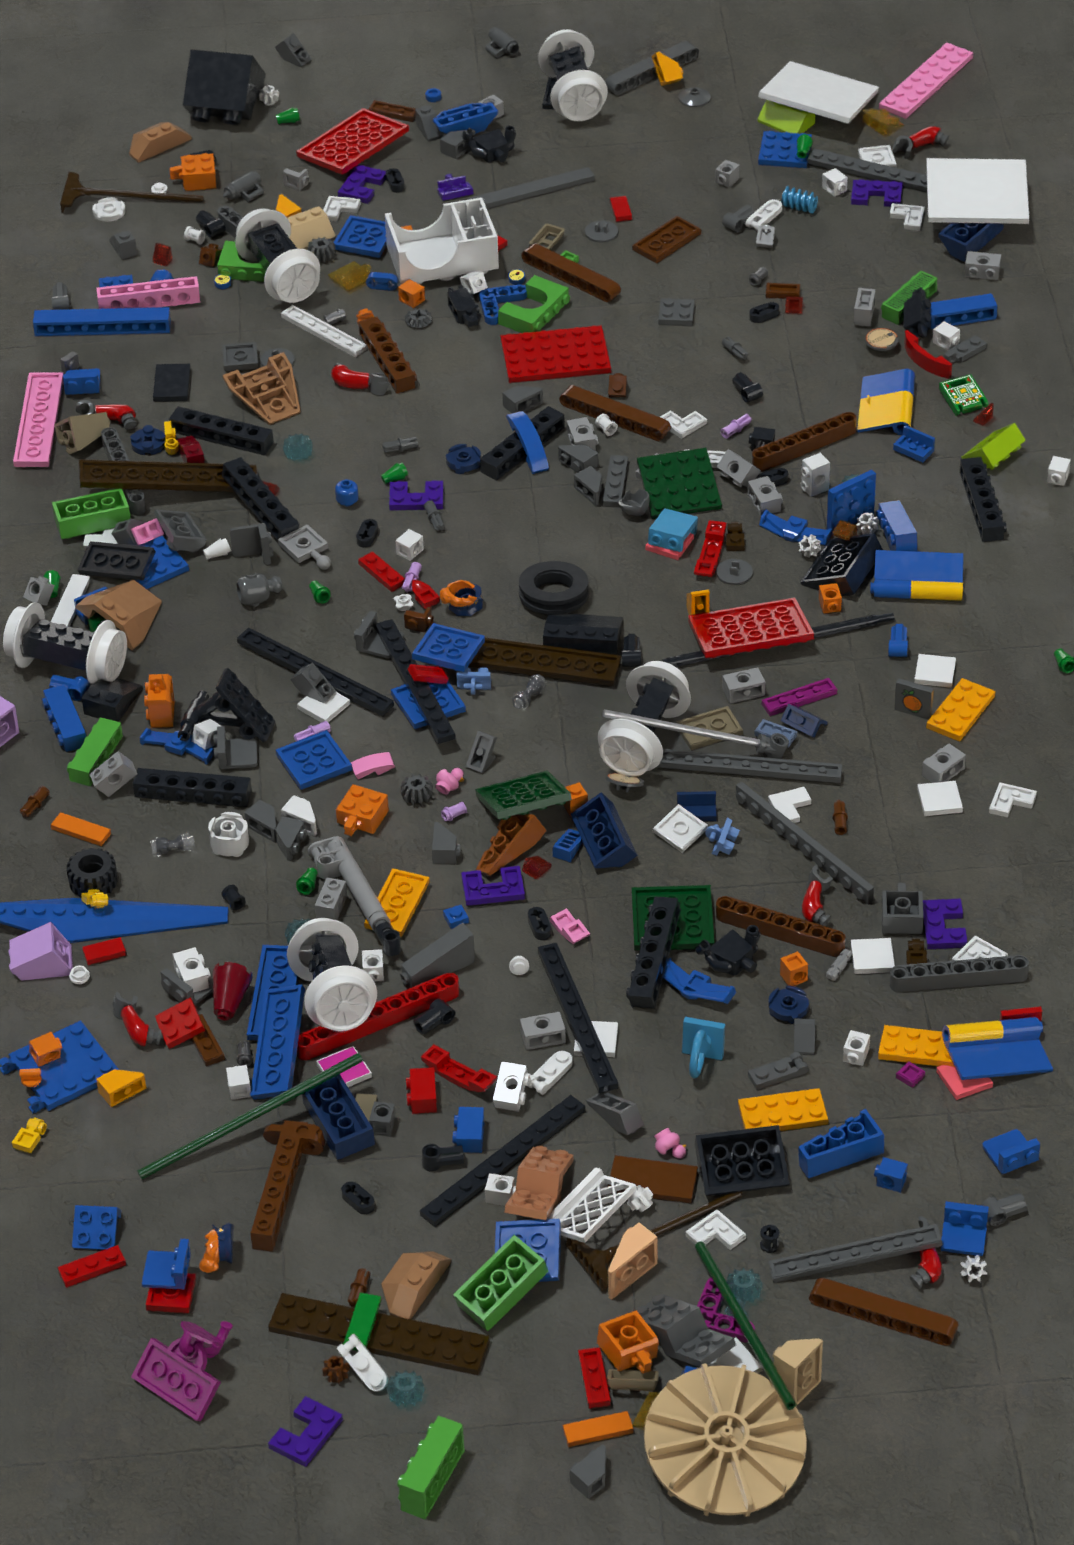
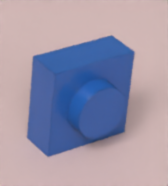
(455, 916)

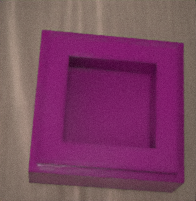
(910, 1074)

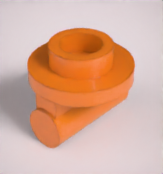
(364, 314)
(30, 1077)

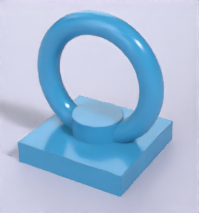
(702, 1040)

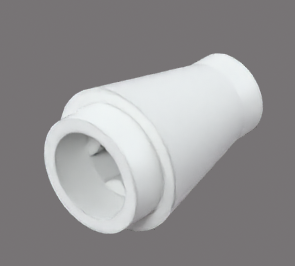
(217, 549)

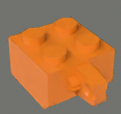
(196, 172)
(159, 700)
(362, 810)
(628, 1342)

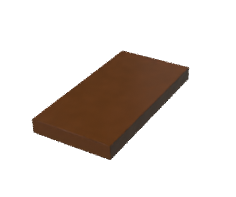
(666, 239)
(664, 1179)

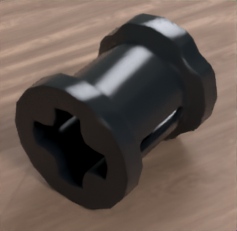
(232, 895)
(772, 1237)

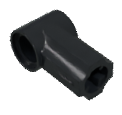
(211, 225)
(749, 390)
(631, 654)
(438, 1013)
(436, 1156)

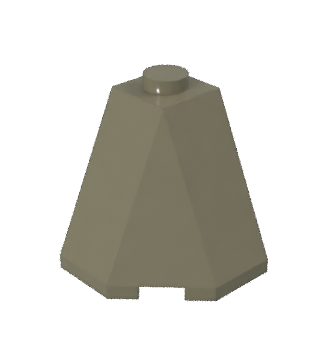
(80, 430)

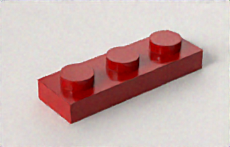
(381, 571)
(91, 1266)
(594, 1377)

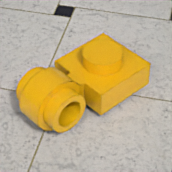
(171, 443)
(95, 898)
(28, 1138)

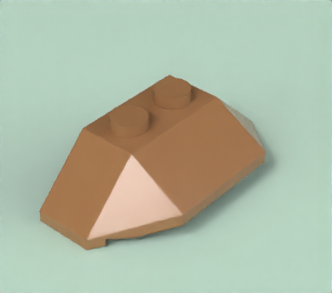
(157, 140)
(412, 1281)

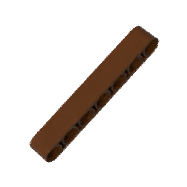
(571, 272)
(622, 414)
(804, 441)
(780, 926)
(883, 1311)

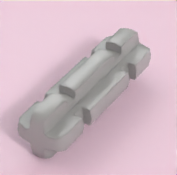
(839, 964)

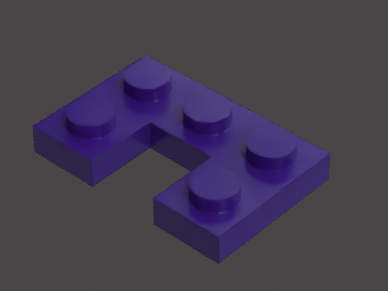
(354, 184)
(864, 188)
(402, 500)
(508, 890)
(934, 927)
(321, 1425)

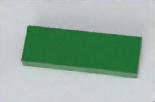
(363, 1318)

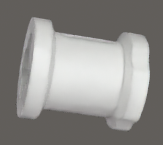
(194, 235)
(609, 427)

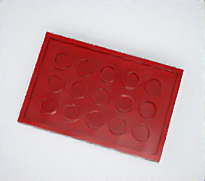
(352, 141)
(555, 354)
(750, 627)

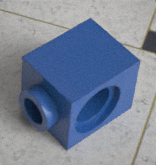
(891, 1174)

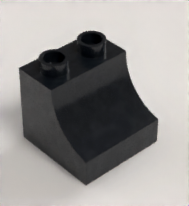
(222, 86)

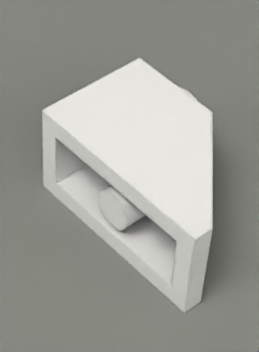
(301, 810)

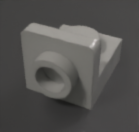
(294, 179)
(765, 236)

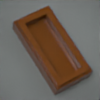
(781, 290)

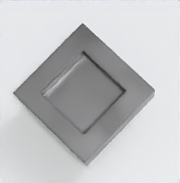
(69, 362)

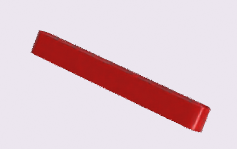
(384, 1014)

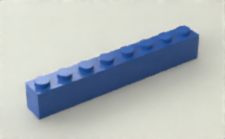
(102, 321)

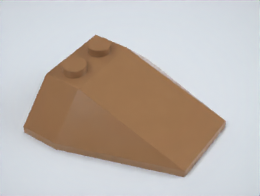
(267, 390)
(127, 606)

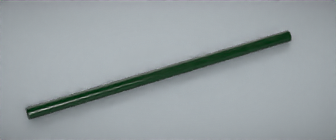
(249, 1116)
(745, 1326)

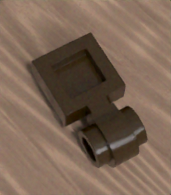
(735, 537)
(916, 952)

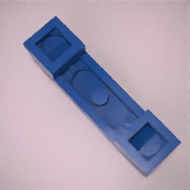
(530, 441)

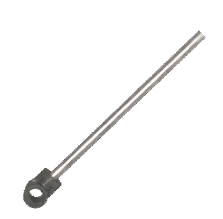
(773, 747)

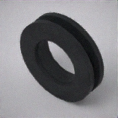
(551, 602)

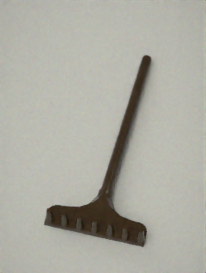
(74, 189)
(596, 1261)

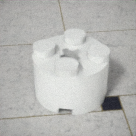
(228, 834)

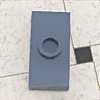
(769, 728)

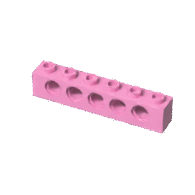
(150, 294)

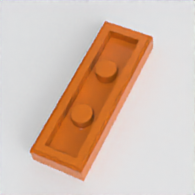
(80, 829)
(597, 1429)

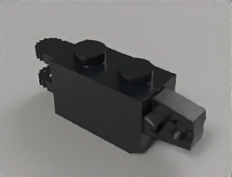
(463, 306)
(917, 313)

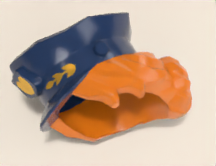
(462, 597)
(217, 1248)

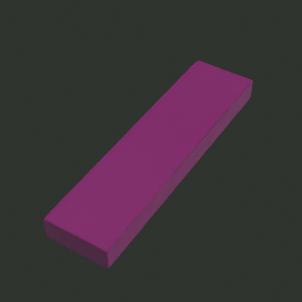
(799, 696)

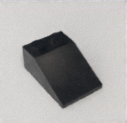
(110, 699)

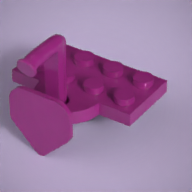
(179, 1370)

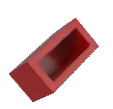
(423, 1090)

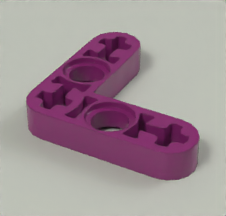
(711, 1313)

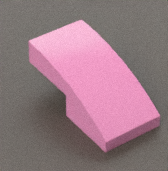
(147, 531)
(376, 763)
(568, 927)

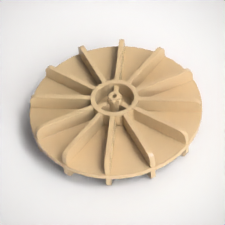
(724, 1440)

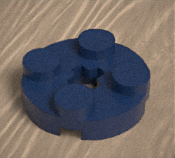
(148, 440)
(468, 463)
(784, 1012)

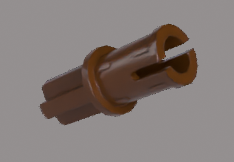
(34, 801)
(840, 817)
(358, 1286)

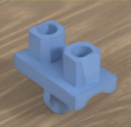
(474, 680)
(720, 836)

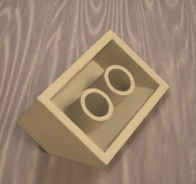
(310, 226)
(800, 1366)

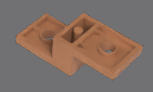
(539, 1183)

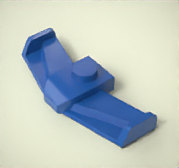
(793, 529)
(175, 745)
(697, 984)

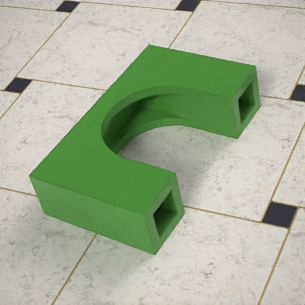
(232, 265)
(533, 320)

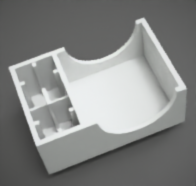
(450, 247)

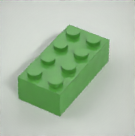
(90, 513)
(501, 1282)
(431, 1467)

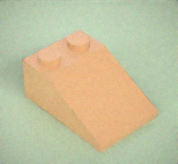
(633, 1258)

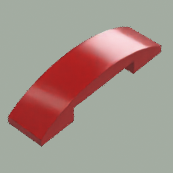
(937, 366)
(711, 549)
(457, 1072)

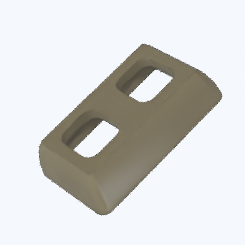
(545, 231)
(632, 1380)

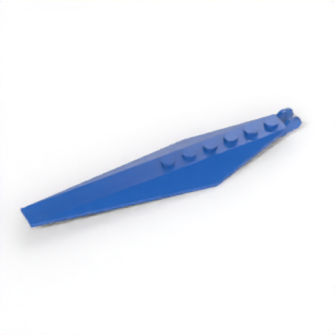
(117, 919)

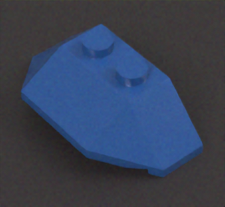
(473, 116)

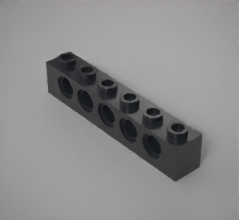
(222, 430)
(510, 450)
(259, 498)
(982, 499)
(192, 787)
(654, 952)

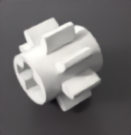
(269, 95)
(867, 523)
(810, 546)
(640, 1199)
(979, 1267)

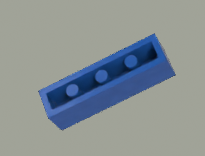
(963, 310)
(64, 717)

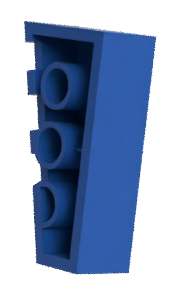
(897, 526)
(842, 1146)

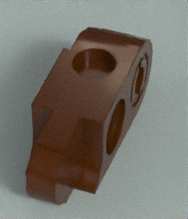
(311, 1135)

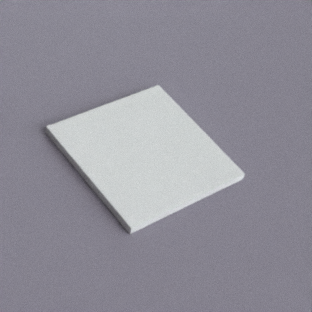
(818, 92)
(977, 191)

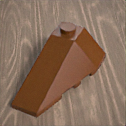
(511, 841)

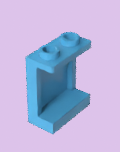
(672, 529)

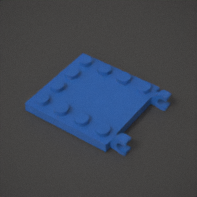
(66, 1077)

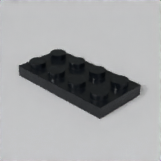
(116, 560)

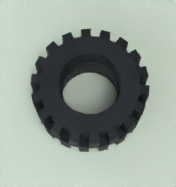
(92, 870)

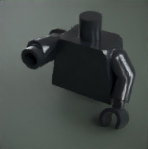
(491, 145)
(732, 951)

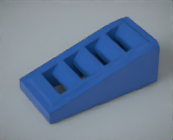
(569, 852)

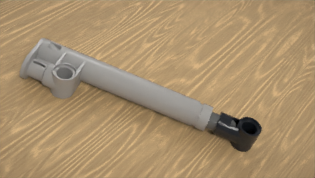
(336, 860)

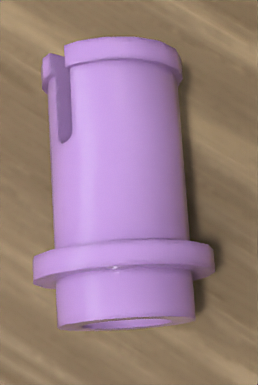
(453, 811)

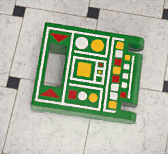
(963, 393)

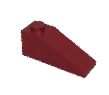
(190, 450)

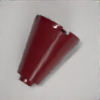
(229, 988)

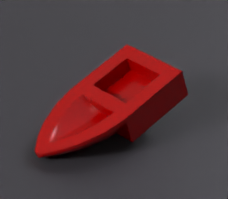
(424, 594)

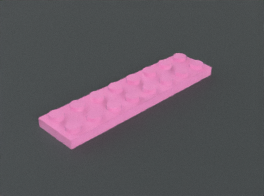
(926, 80)
(38, 420)

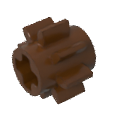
(335, 1369)

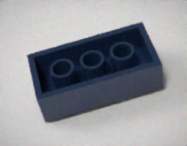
(339, 1117)

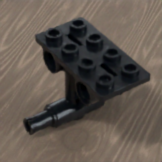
(231, 696)

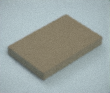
(717, 720)

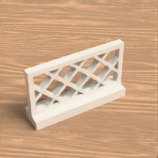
(582, 1199)

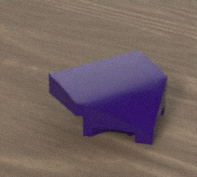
(453, 187)

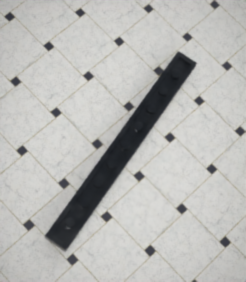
(295, 661)
(419, 691)
(578, 1018)
(502, 1160)

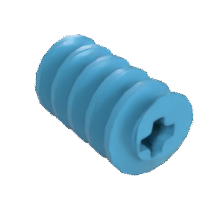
(799, 200)

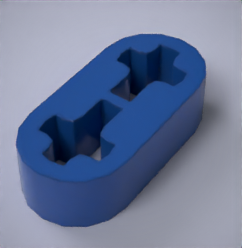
(382, 281)

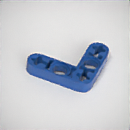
(492, 296)

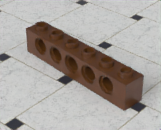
(387, 354)
(276, 1193)

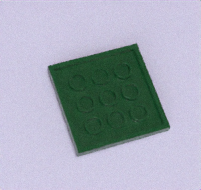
(679, 482)
(523, 795)
(695, 916)

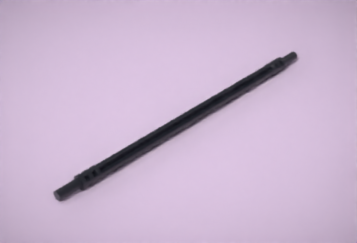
(819, 631)

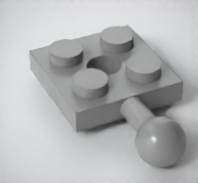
(312, 546)

